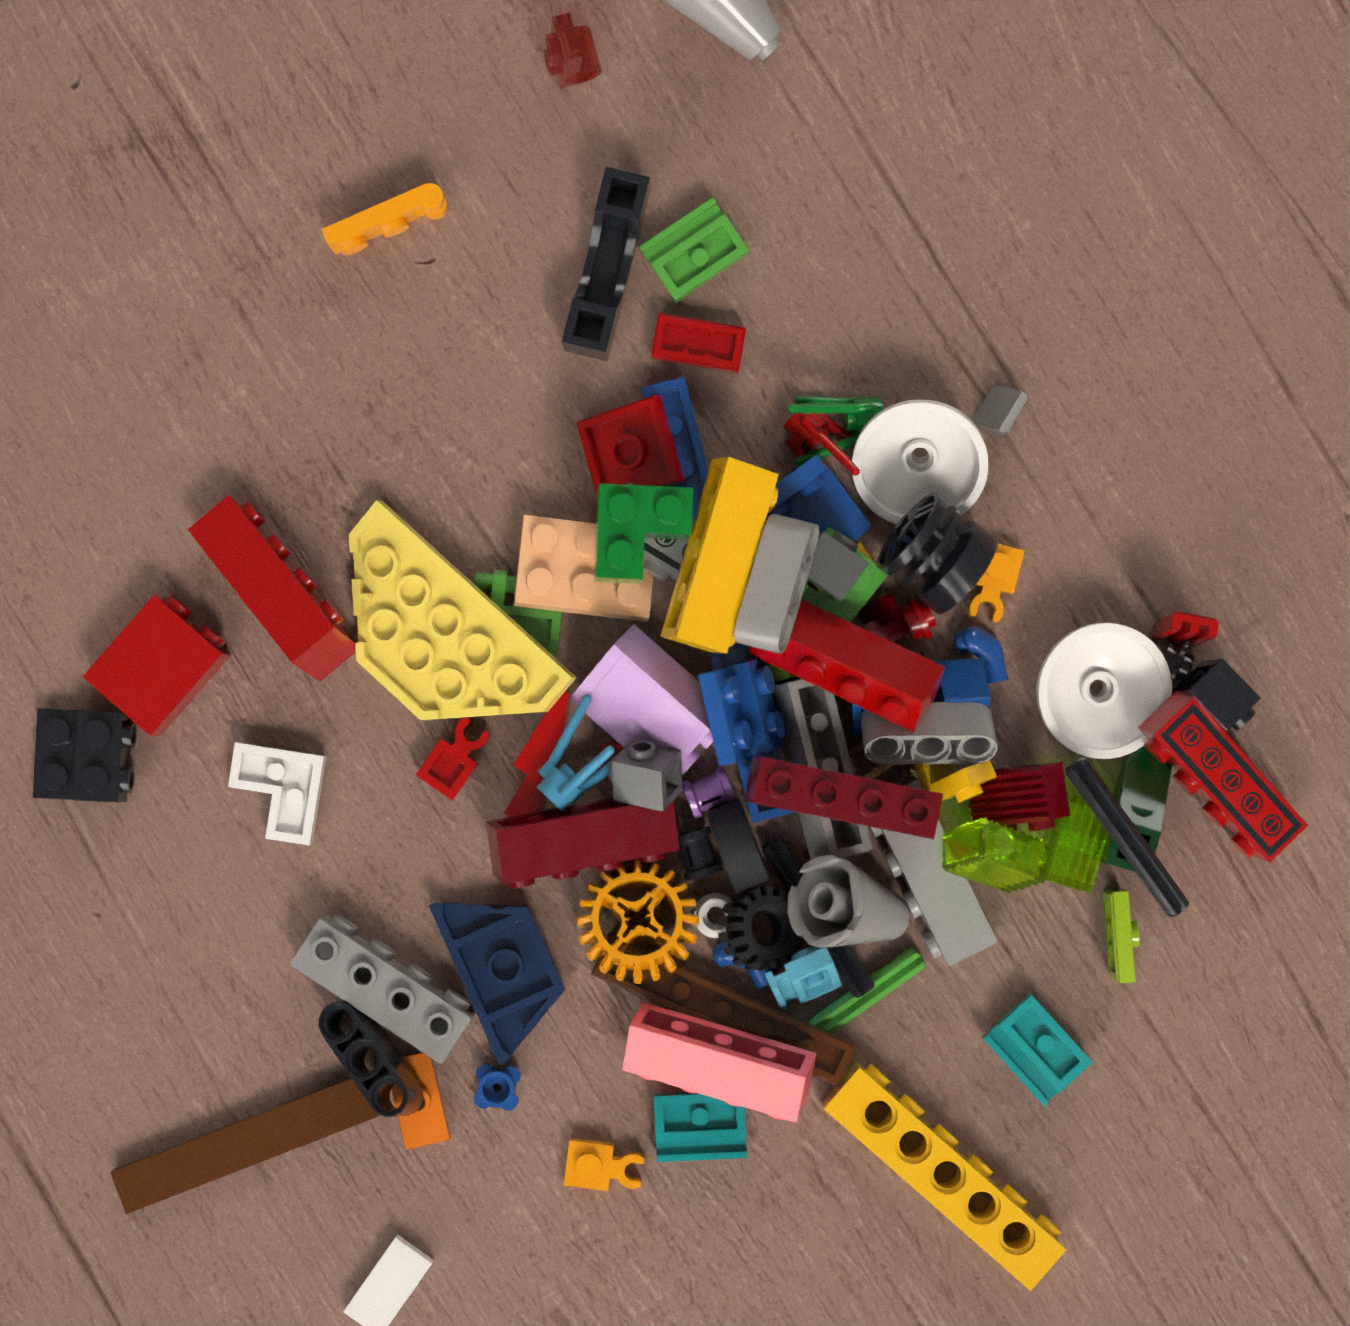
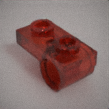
(570, 52)

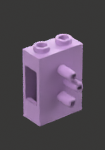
(646, 696)

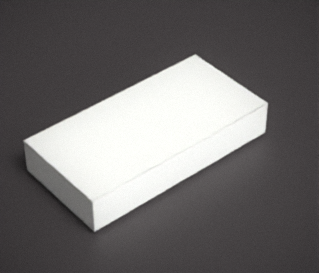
(388, 1284)

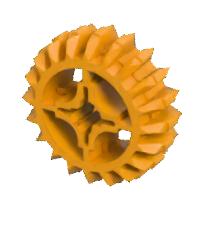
(620, 908)

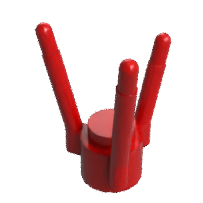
(813, 430)

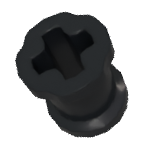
(698, 854)

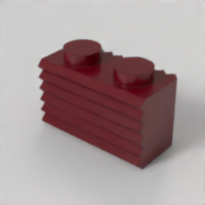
(1024, 795)

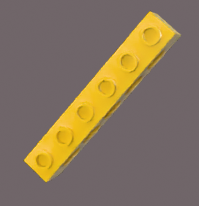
(1025, 1258)

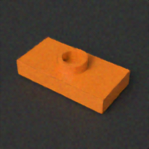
(430, 1121)

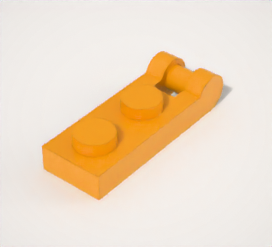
(385, 218)

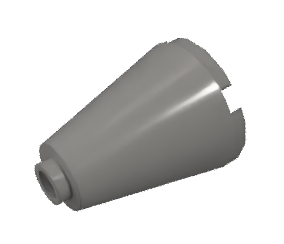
(740, 24)
(844, 905)

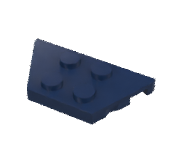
(501, 967)

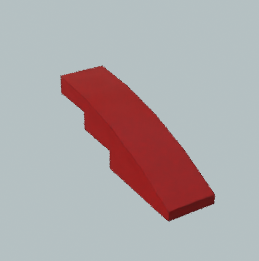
(535, 755)

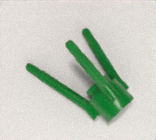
(855, 415)

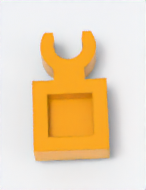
(998, 578)
(592, 1165)

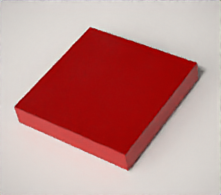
(631, 445)

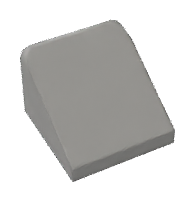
(999, 410)

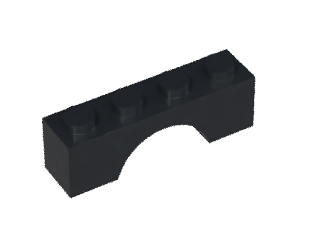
(607, 264)

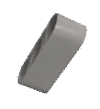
(776, 583)
(944, 736)

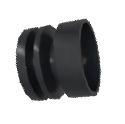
(937, 553)

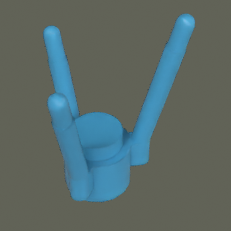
(563, 784)

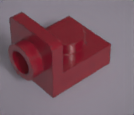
(884, 618)

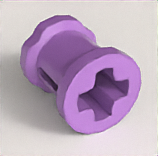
(708, 792)

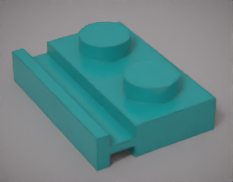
(1037, 1049)
(698, 1128)

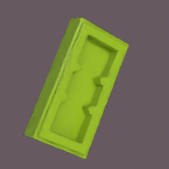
(1121, 935)

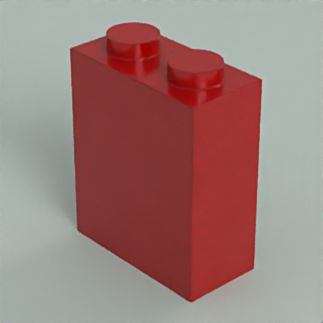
(157, 664)

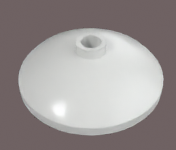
(896, 479)
(1133, 688)

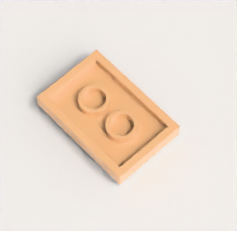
(558, 573)

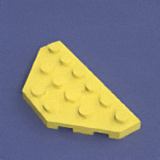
(437, 634)

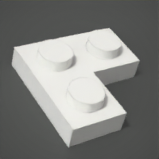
(291, 779)

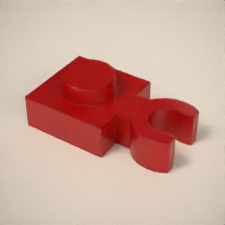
(449, 764)

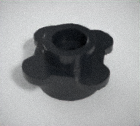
(1179, 661)

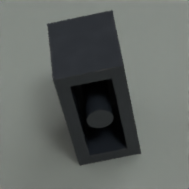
(1221, 693)

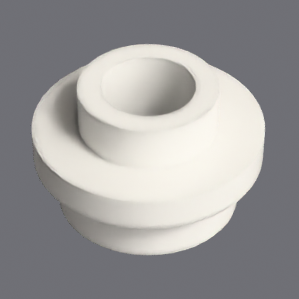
(702, 907)

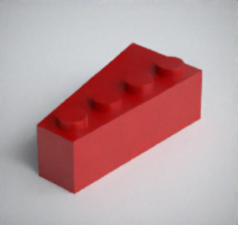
(273, 589)

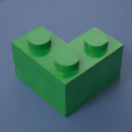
(628, 516)

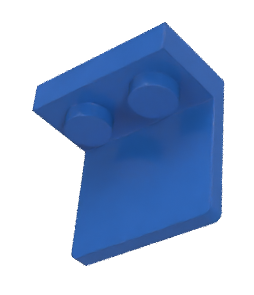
(819, 498)

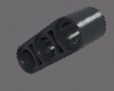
(390, 1066)

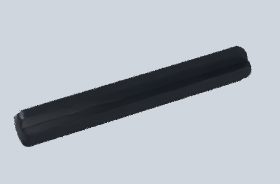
(1127, 837)
(843, 957)

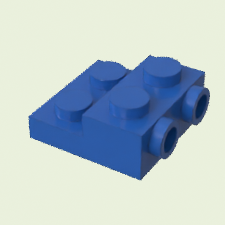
(742, 710)

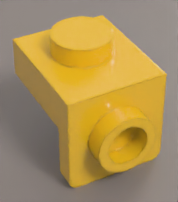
(960, 784)

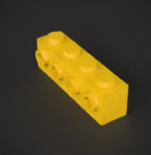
(720, 555)

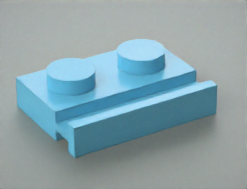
(805, 977)

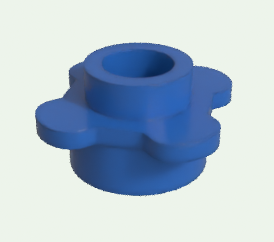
(488, 1096)

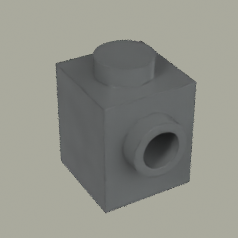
(836, 565)
(646, 775)

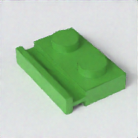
(694, 250)

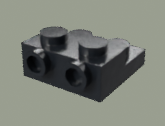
(83, 755)

